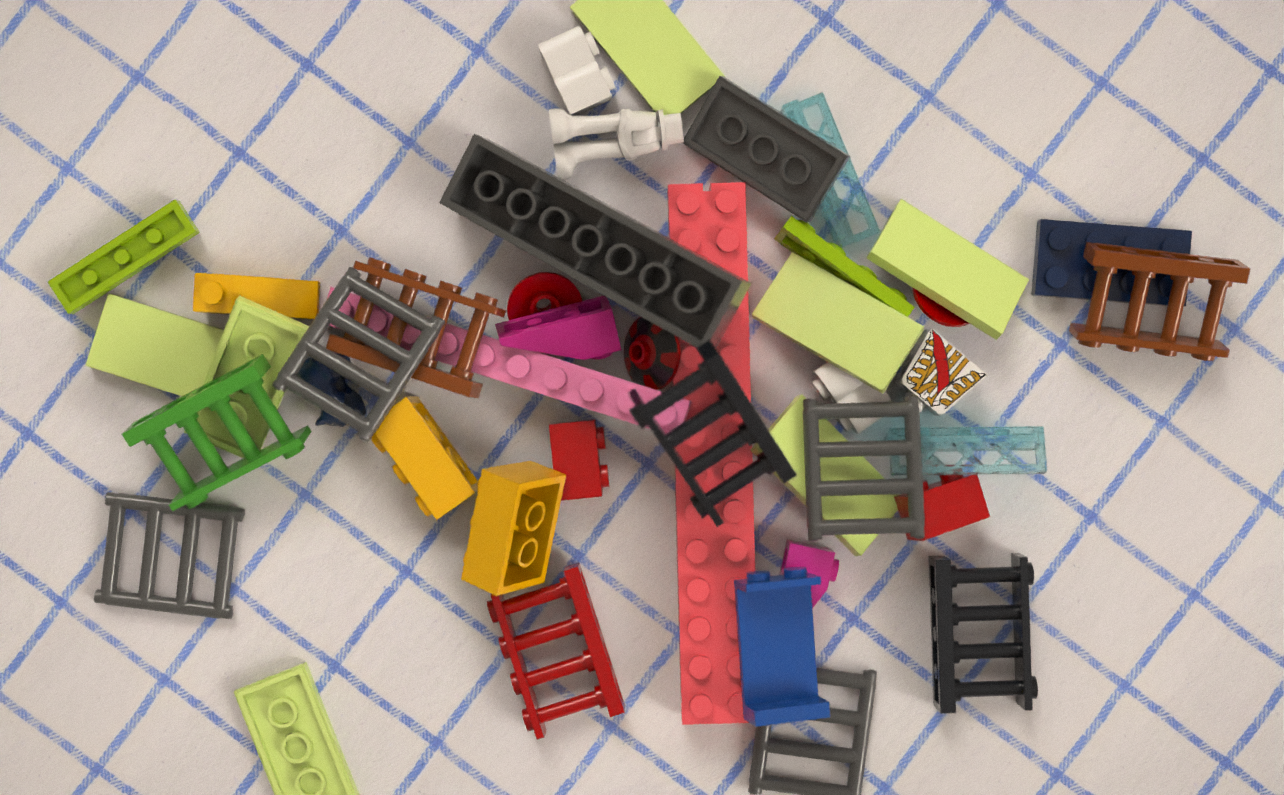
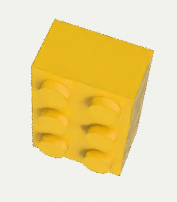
(424, 458)
(512, 527)

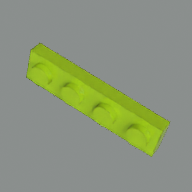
(803, 241)
(123, 257)

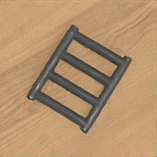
(388, 392)
(911, 485)
(145, 597)
(854, 756)

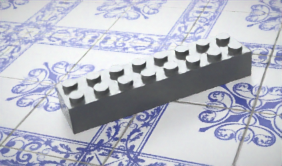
(594, 243)

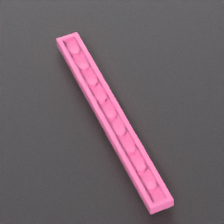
(534, 371)

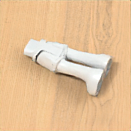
(636, 133)

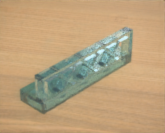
(832, 205)
(972, 439)

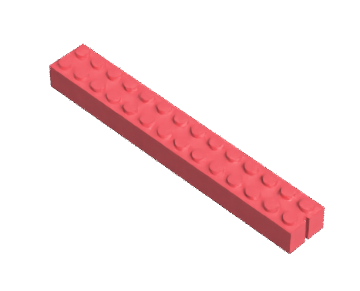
(711, 555)

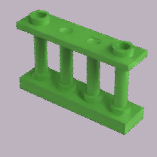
(216, 397)

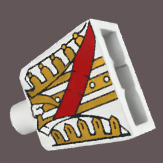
(937, 373)

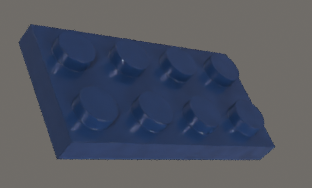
(1065, 273)

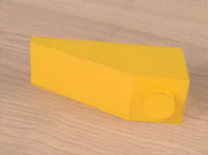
(286, 296)

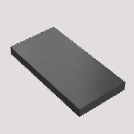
(765, 149)

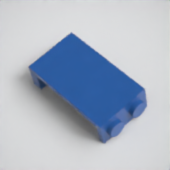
(778, 647)

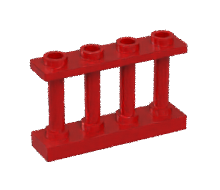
(582, 623)

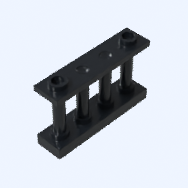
(730, 401)
(947, 652)

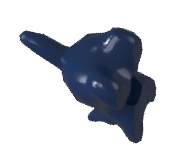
(334, 386)

